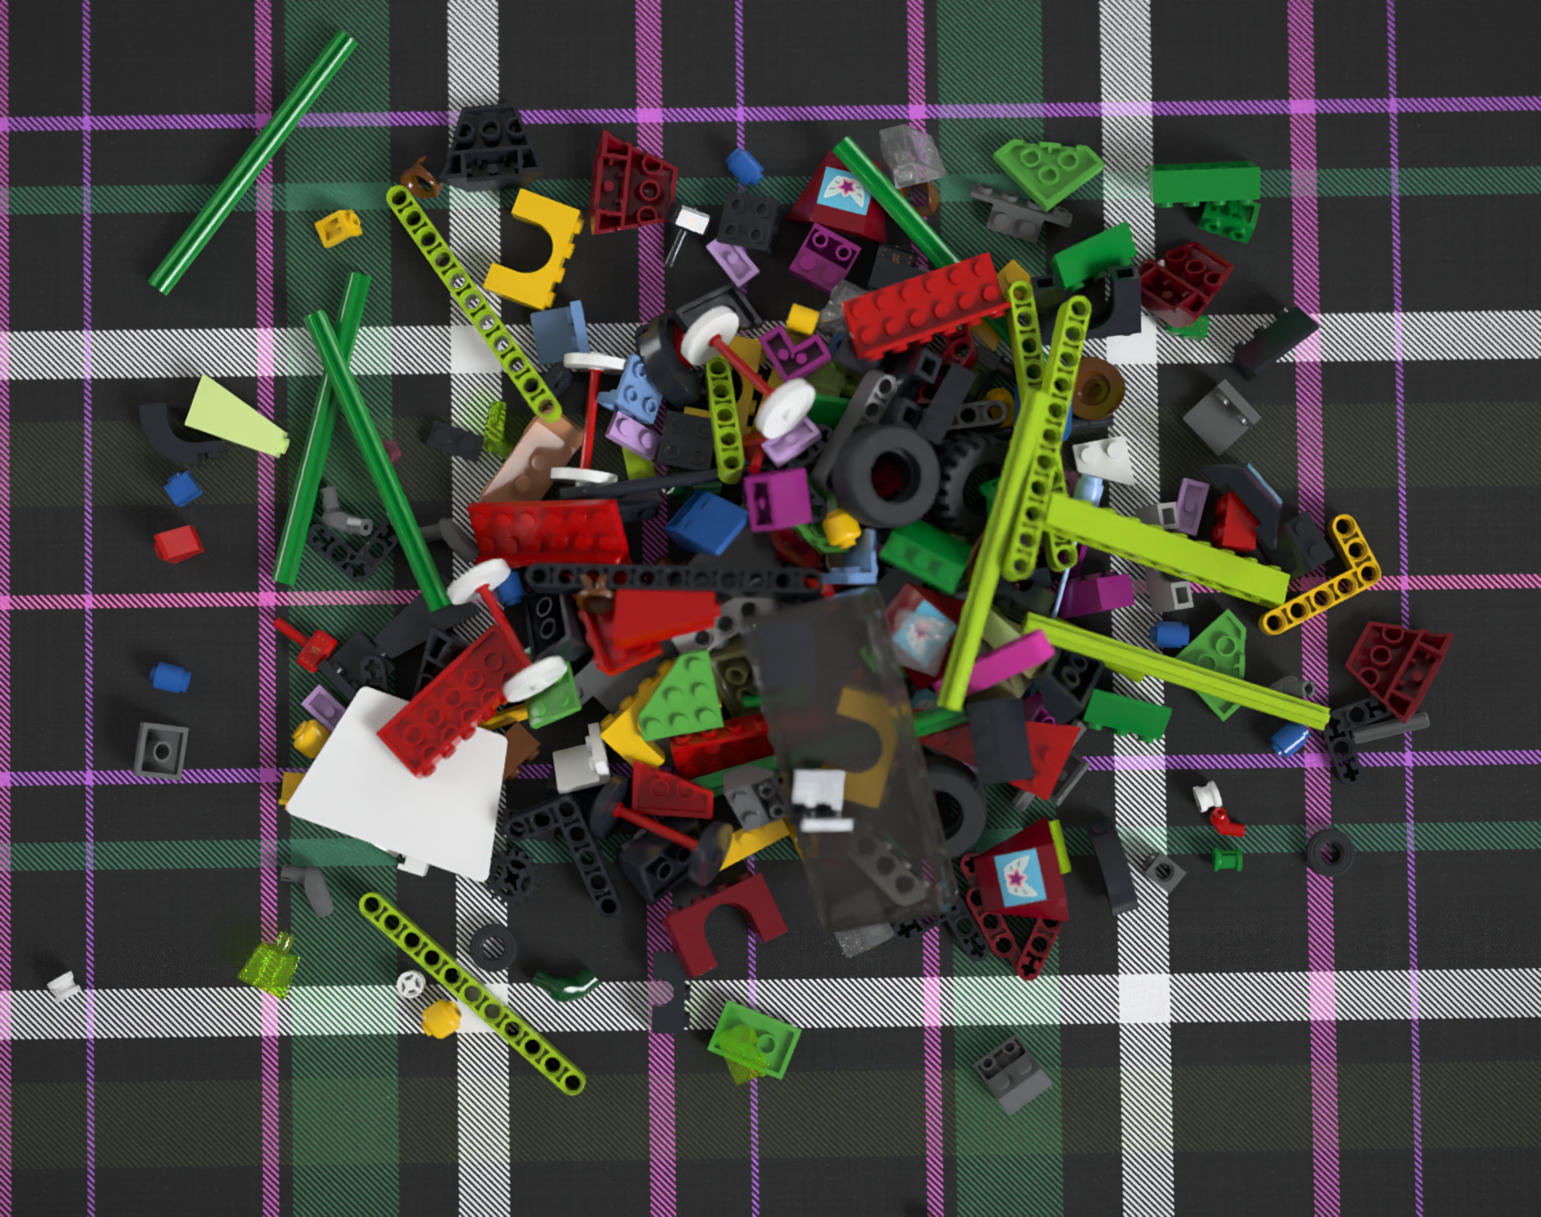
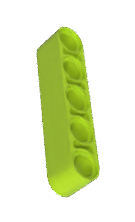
(724, 431)

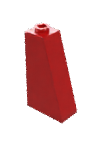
(661, 615)

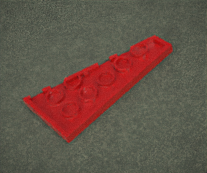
(1048, 746)

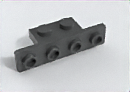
(1017, 215)
(1071, 773)

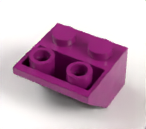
(824, 259)
(778, 499)

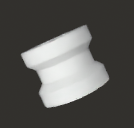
(1207, 796)
(64, 987)
(408, 987)

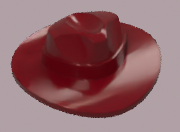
(886, 477)
(793, 548)

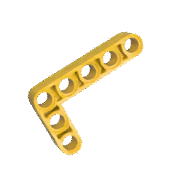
(799, 328)
(1329, 587)

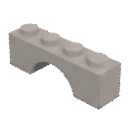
(1165, 590)

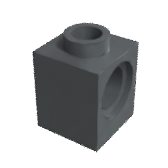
(1174, 874)

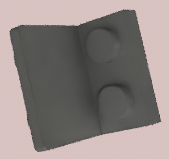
(1221, 417)

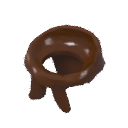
(409, 181)
(932, 200)
(595, 599)

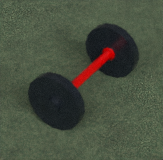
(613, 807)

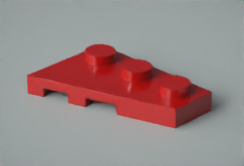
(668, 794)

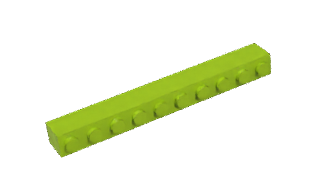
(1165, 551)

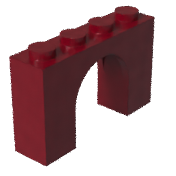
(686, 925)

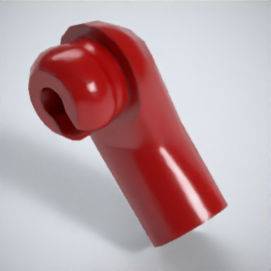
(1223, 825)

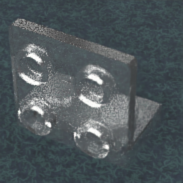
(920, 640)

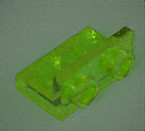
(741, 1053)

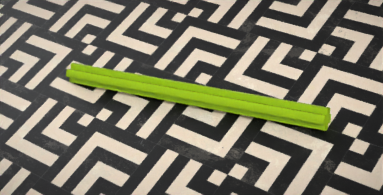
(993, 549)
(1178, 672)

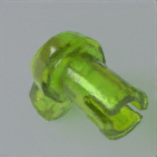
(494, 430)

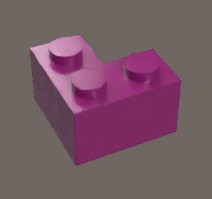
(795, 361)
(1096, 594)

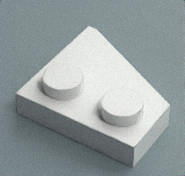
(1105, 459)

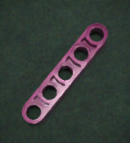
(1006, 661)

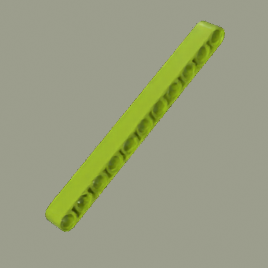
(468, 292)
(1035, 361)
(1054, 428)
(459, 988)

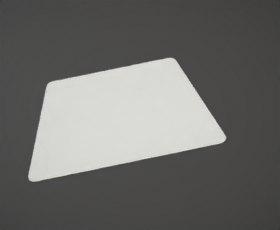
(373, 797)

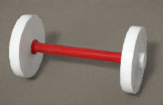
(711, 337)
(596, 364)
(479, 583)

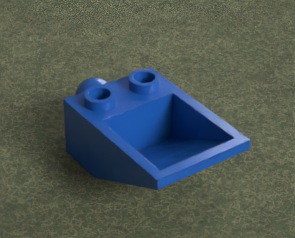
(706, 523)

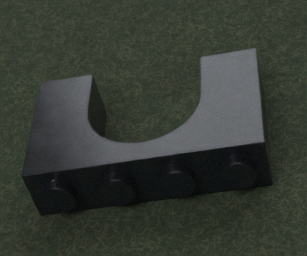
(1117, 317)

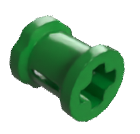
(1227, 859)

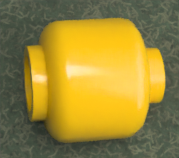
(841, 529)
(311, 738)
(441, 1018)

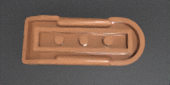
(529, 465)

